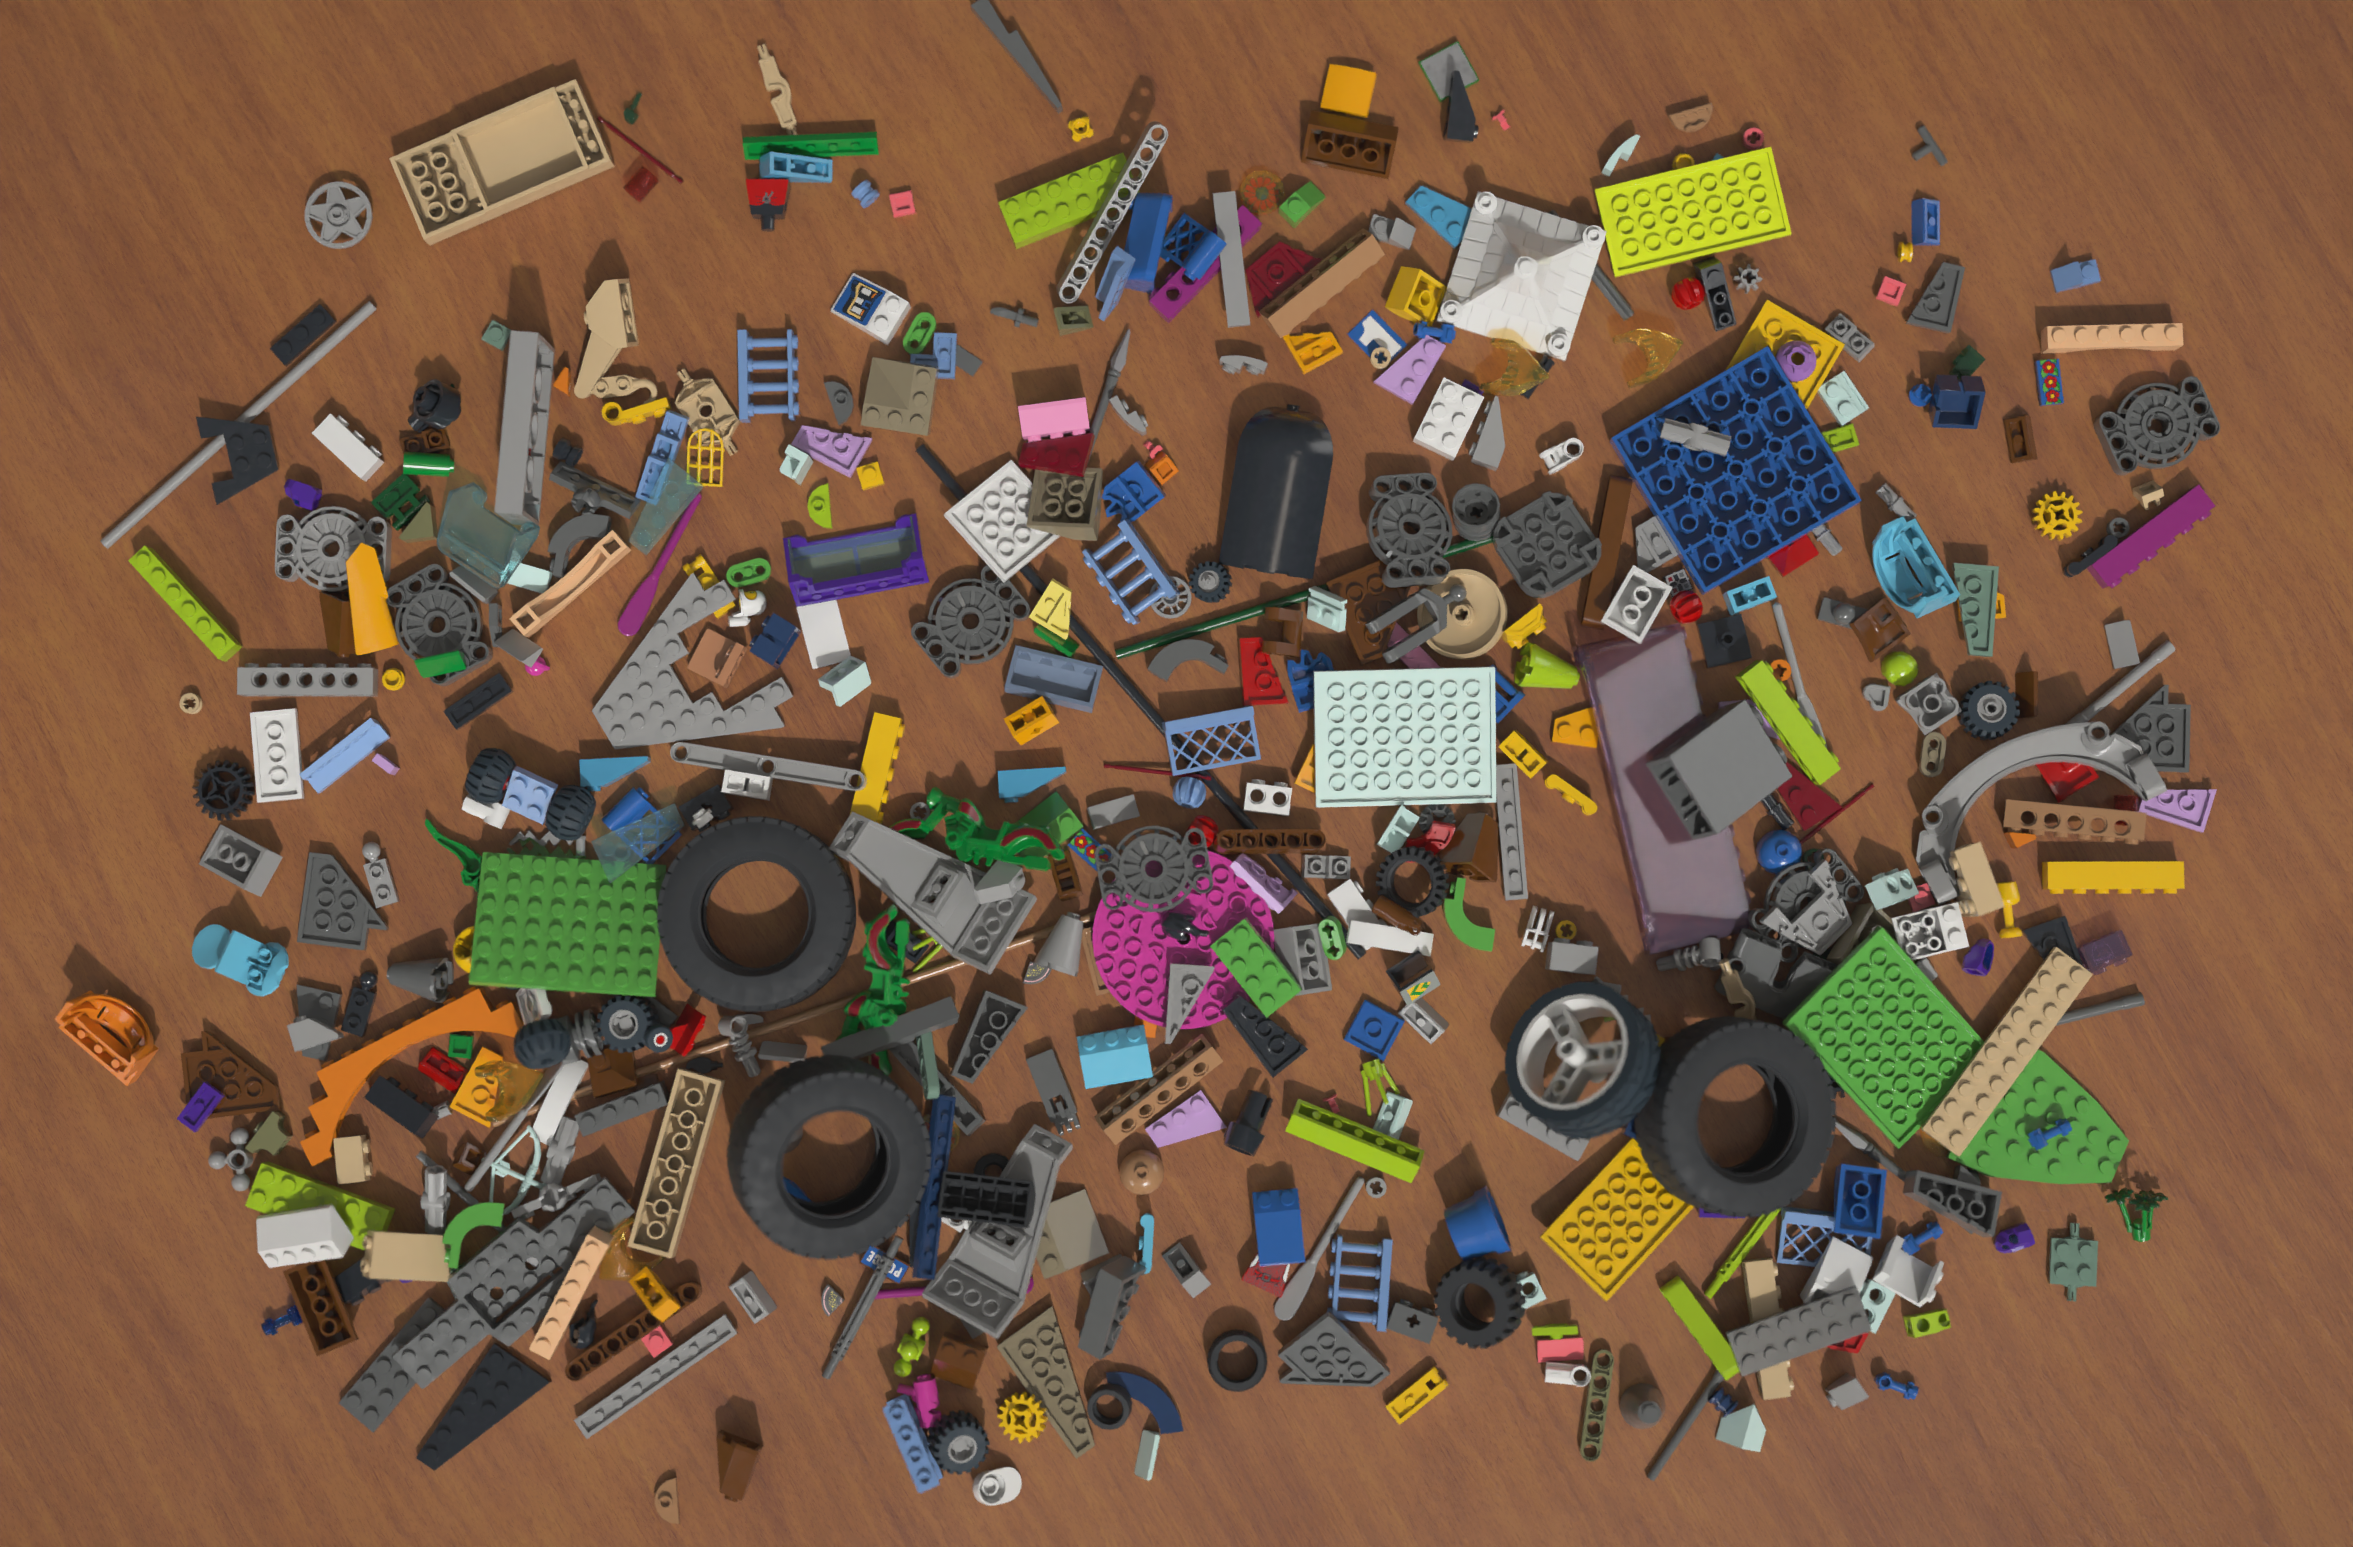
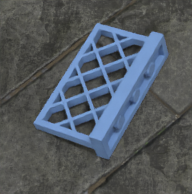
(1206, 721)
(1809, 1218)

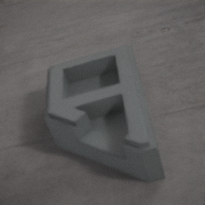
(495, 622)

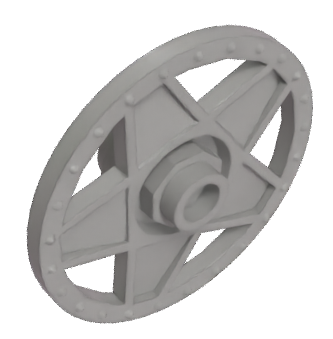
(338, 215)

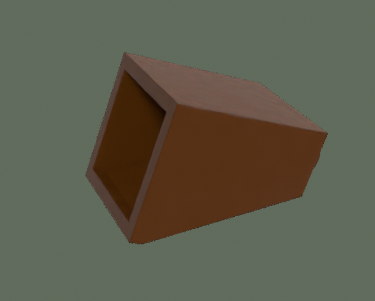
(958, 1360)

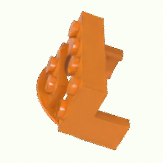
(80, 1023)

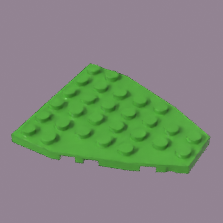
(2034, 1102)

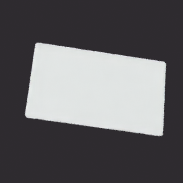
(823, 633)

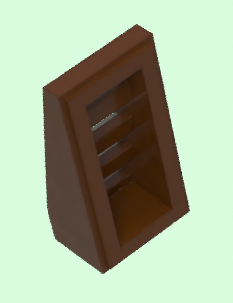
(1072, 893)

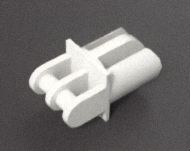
(1534, 943)

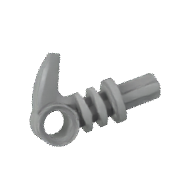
(1706, 954)
(739, 1039)

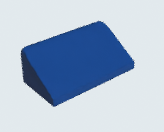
(1926, 222)

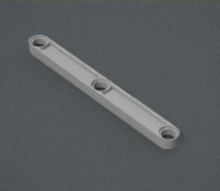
(783, 768)

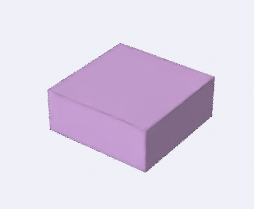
(385, 764)

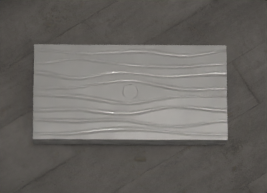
(524, 428)

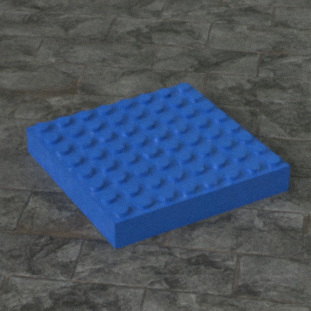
(1757, 497)

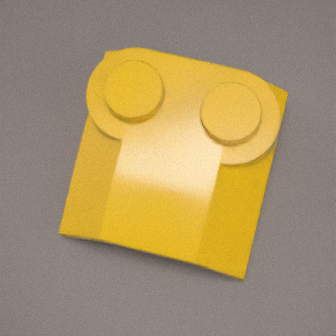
(1531, 622)

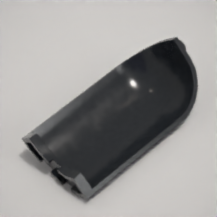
(1278, 493)

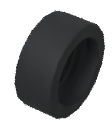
(1101, 1420)

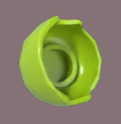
(1899, 668)

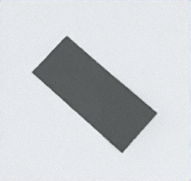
(967, 361)

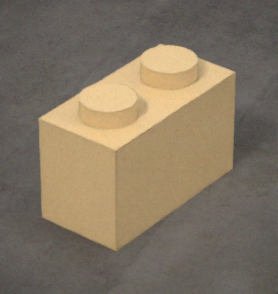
(352, 1159)

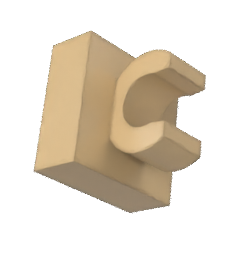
(2148, 492)

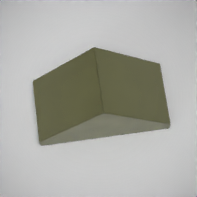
(1072, 319)
(422, 527)

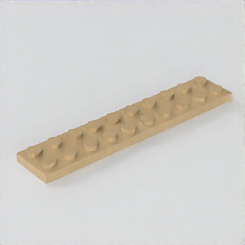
(2006, 1051)

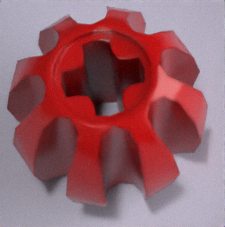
(1688, 293)
(1686, 607)
(1207, 826)

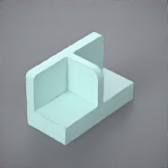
(796, 464)
(846, 680)
(1398, 830)

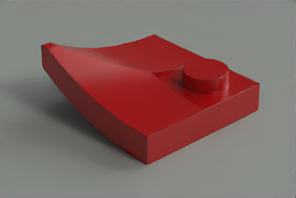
(1793, 556)
(2066, 778)

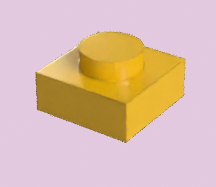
(870, 476)

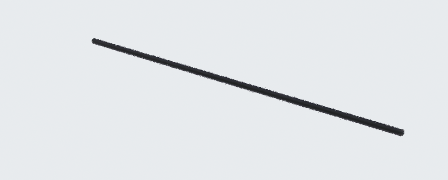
(1153, 716)

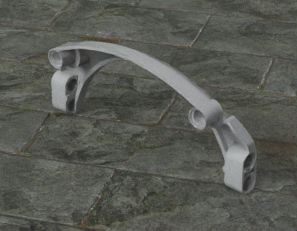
(2056, 744)

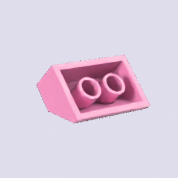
(1054, 419)

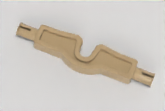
(774, 81)
(1736, 992)

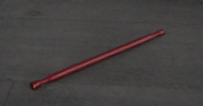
(639, 149)
(1155, 771)
(1837, 813)

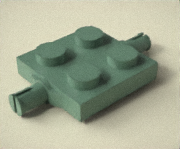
(2073, 1262)

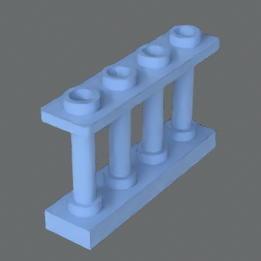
(748, 387)
(1152, 570)
(1381, 1272)
(912, 1442)

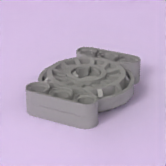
(315, 534)

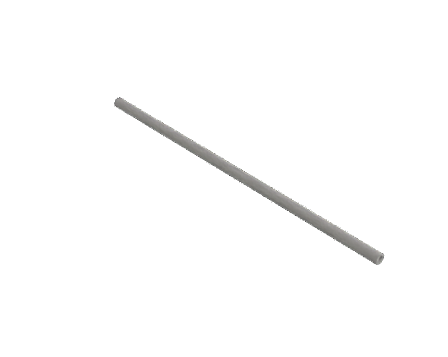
(252, 412)

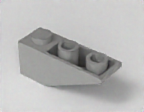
(1491, 443)

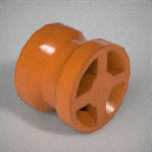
(1784, 670)

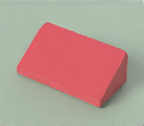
(1559, 1349)

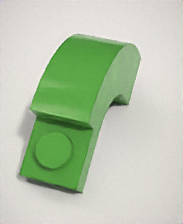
(1465, 931)
(473, 1216)

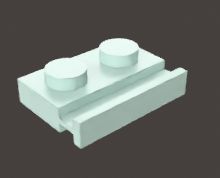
(1842, 398)
(1327, 609)

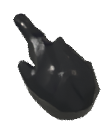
(1176, 924)
(582, 1332)

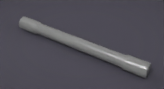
(2155, 657)

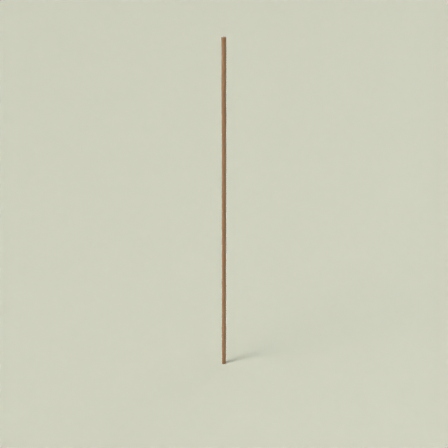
(794, 1019)

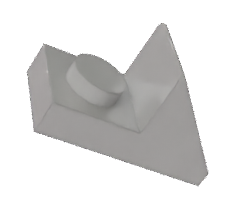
(1392, 232)

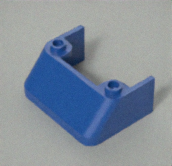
(1147, 237)

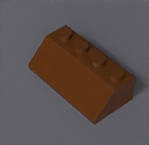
(1349, 144)
(320, 1306)

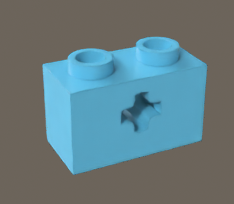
(1749, 595)

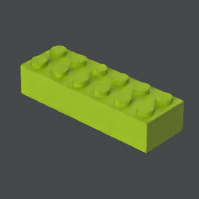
(1062, 201)
(285, 1190)

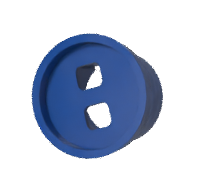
(1477, 1226)

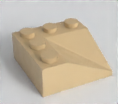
(1974, 881)

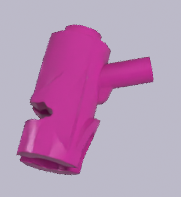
(926, 1398)

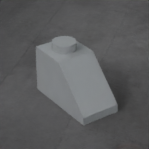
(999, 883)
(310, 1033)
(1186, 1270)
(1845, 1392)

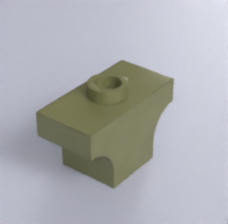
(270, 1135)

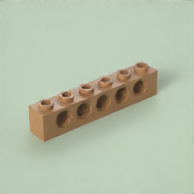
(2135, 821)
(1156, 1092)

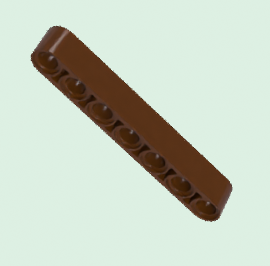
(1610, 536)
(625, 1338)

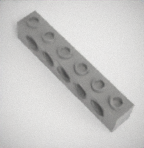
(365, 687)

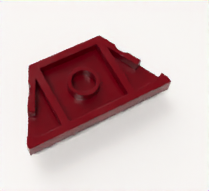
(1276, 272)

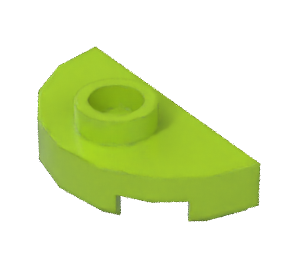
(820, 507)
(1555, 1331)

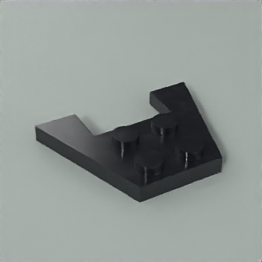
(249, 453)

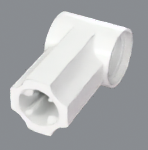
(492, 813)
(1564, 1373)

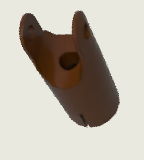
(1396, 915)

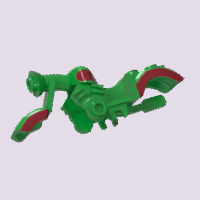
(971, 837)
(882, 1001)

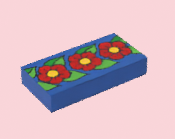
(2049, 382)
(1085, 847)

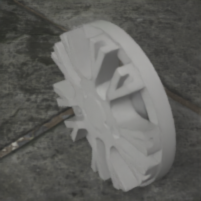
(1172, 602)

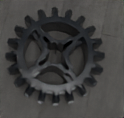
(213, 775)

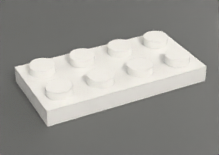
(277, 755)

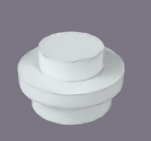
(702, 817)

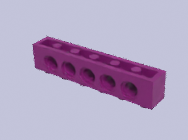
(1170, 308)

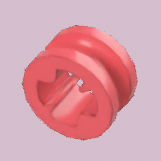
(1758, 143)

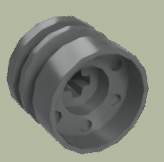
(1479, 501)
(583, 1036)

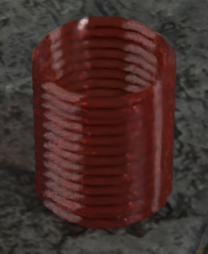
(641, 184)
(2125, 803)

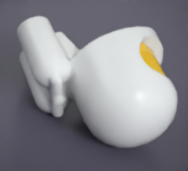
(750, 604)

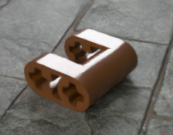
(1291, 632)

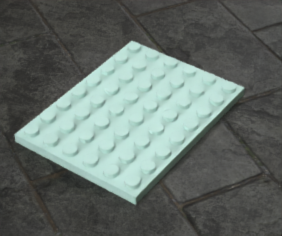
(1404, 736)

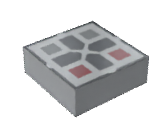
(1679, 581)

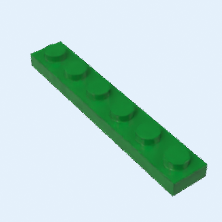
(813, 145)

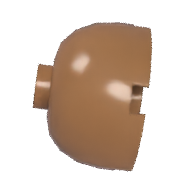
(1141, 1172)

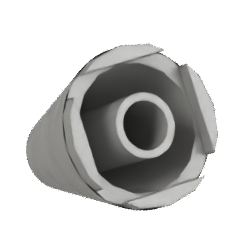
(1063, 945)

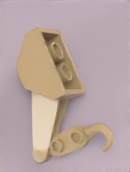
(612, 328)

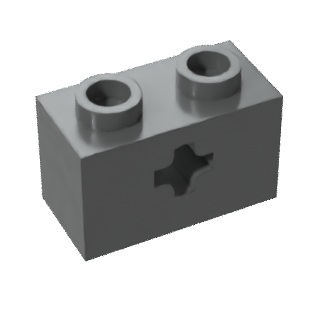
(1422, 1330)

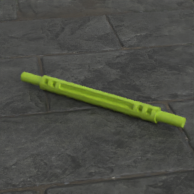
(1740, 1252)

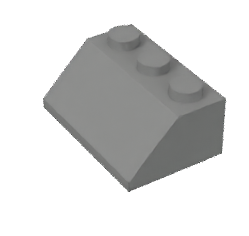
(1304, 957)

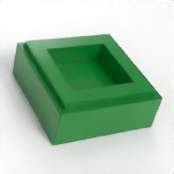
(461, 1046)

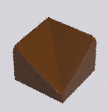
(468, 1158)

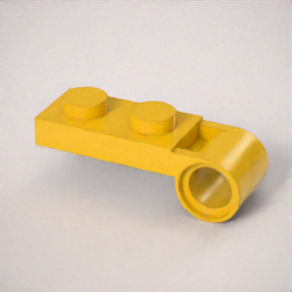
(637, 414)

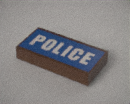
(898, 1270)

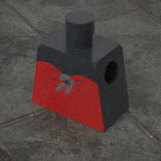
(768, 200)

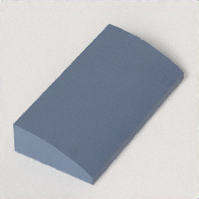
(1054, 677)

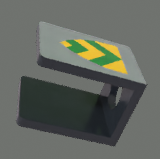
(1418, 987)

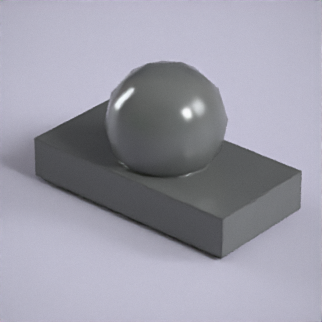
(1838, 612)

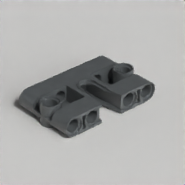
(1759, 966)

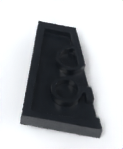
(2053, 934)

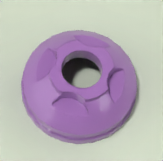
(1796, 372)

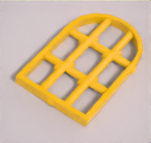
(710, 466)

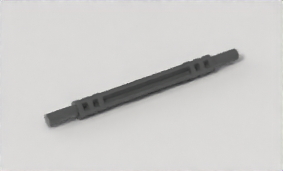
(862, 1307)

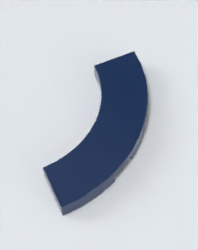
(1152, 1397)

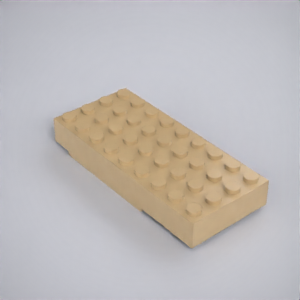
(501, 162)

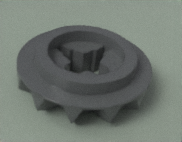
(1439, 810)

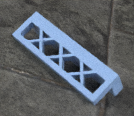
(345, 755)

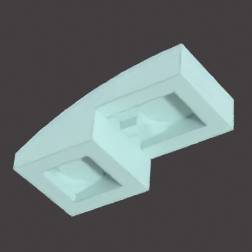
(1623, 152)

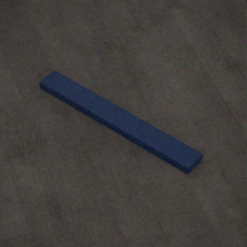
(929, 1224)

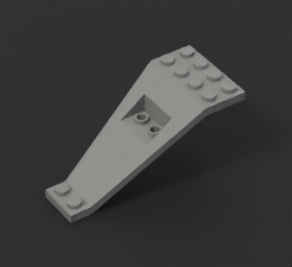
(914, 876)
(985, 1276)

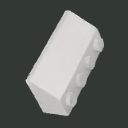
(302, 1236)

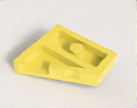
(1054, 609)

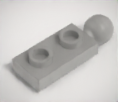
(379, 876)

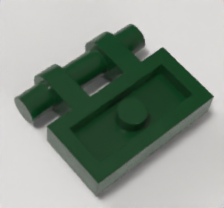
(395, 497)

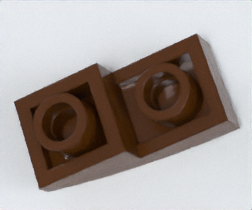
(427, 442)

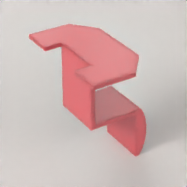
(1502, 120)
(1153, 450)
(1332, 1103)

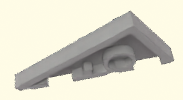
(1184, 988)

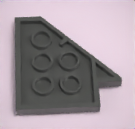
(2161, 732)
(334, 907)
(1330, 1356)

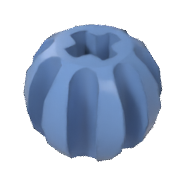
(1189, 792)

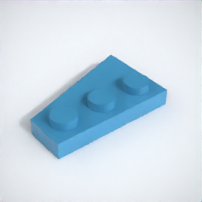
(1441, 214)

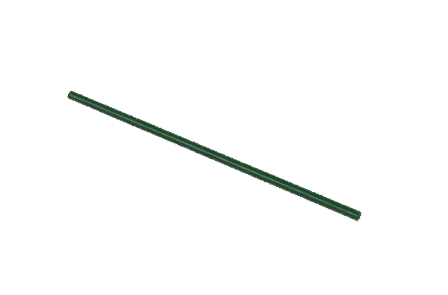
(1254, 611)

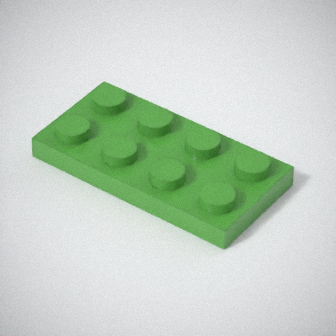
(1256, 967)

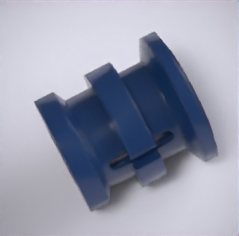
(1723, 1402)

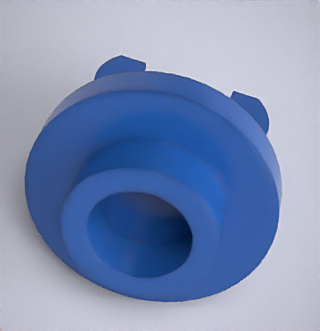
(1920, 395)

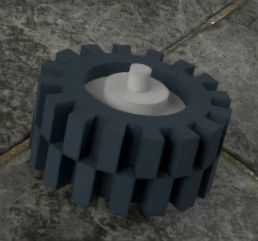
(1210, 582)

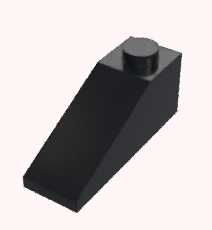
(1460, 116)

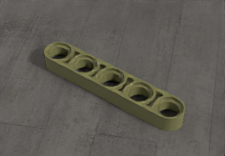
(1597, 1416)

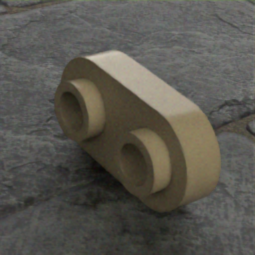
(1933, 755)

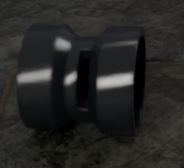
(566, 451)

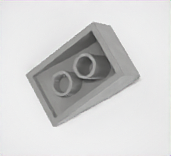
(240, 860)

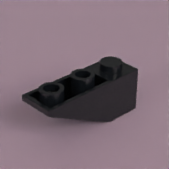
(1717, 296)

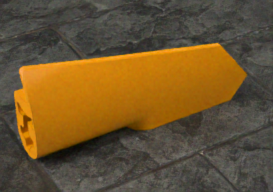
(368, 604)

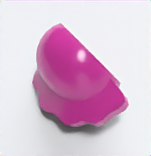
(538, 667)

